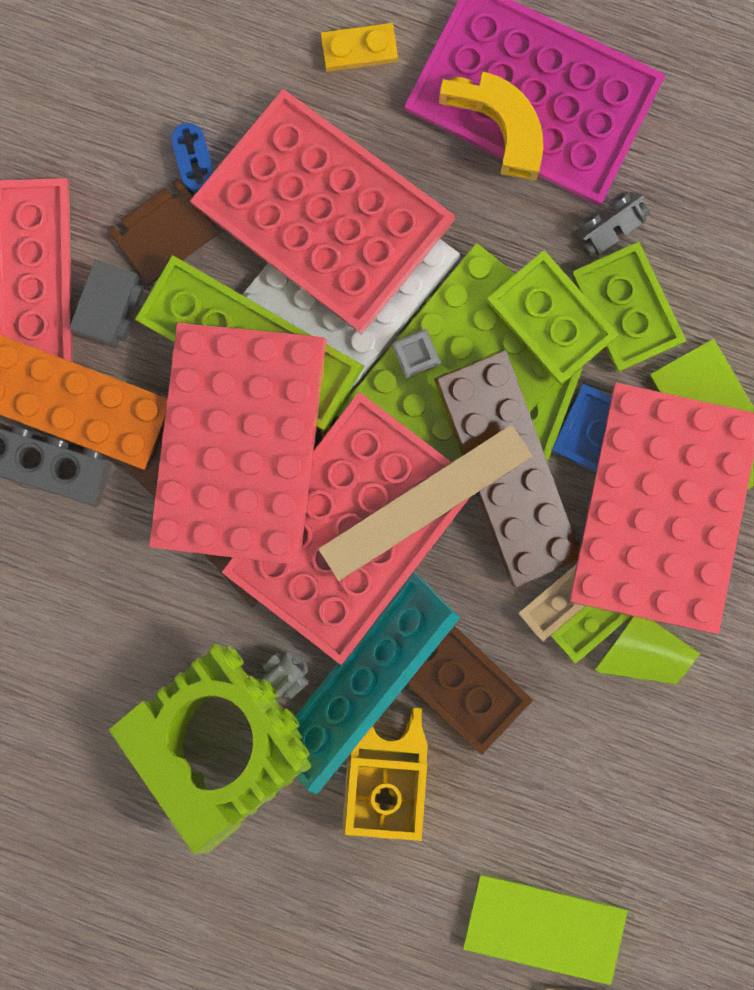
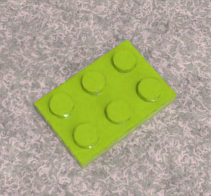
(632, 303)
(552, 317)

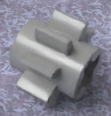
(286, 673)

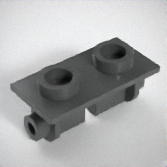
(622, 212)

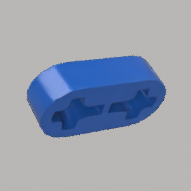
(184, 159)

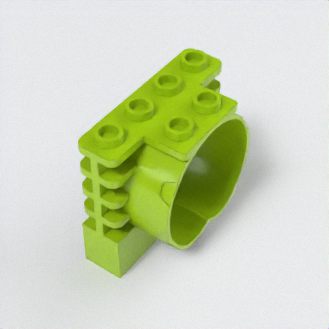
(154, 743)

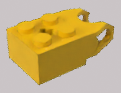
(400, 770)

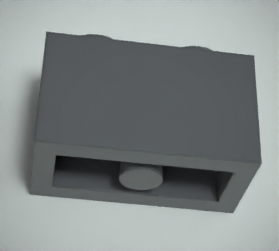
(106, 304)

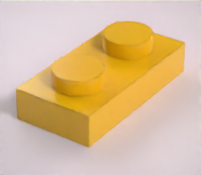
(359, 47)

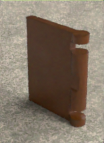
(161, 230)

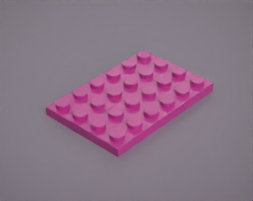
(580, 89)

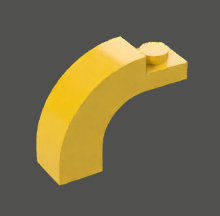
(511, 113)

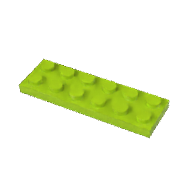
(195, 298)

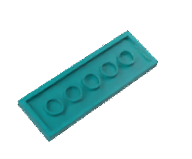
(371, 677)

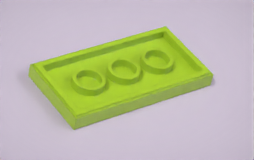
(705, 378)
(545, 929)

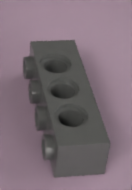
(84, 487)

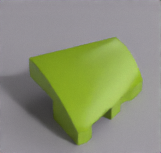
(647, 653)

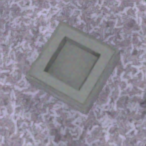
(416, 354)

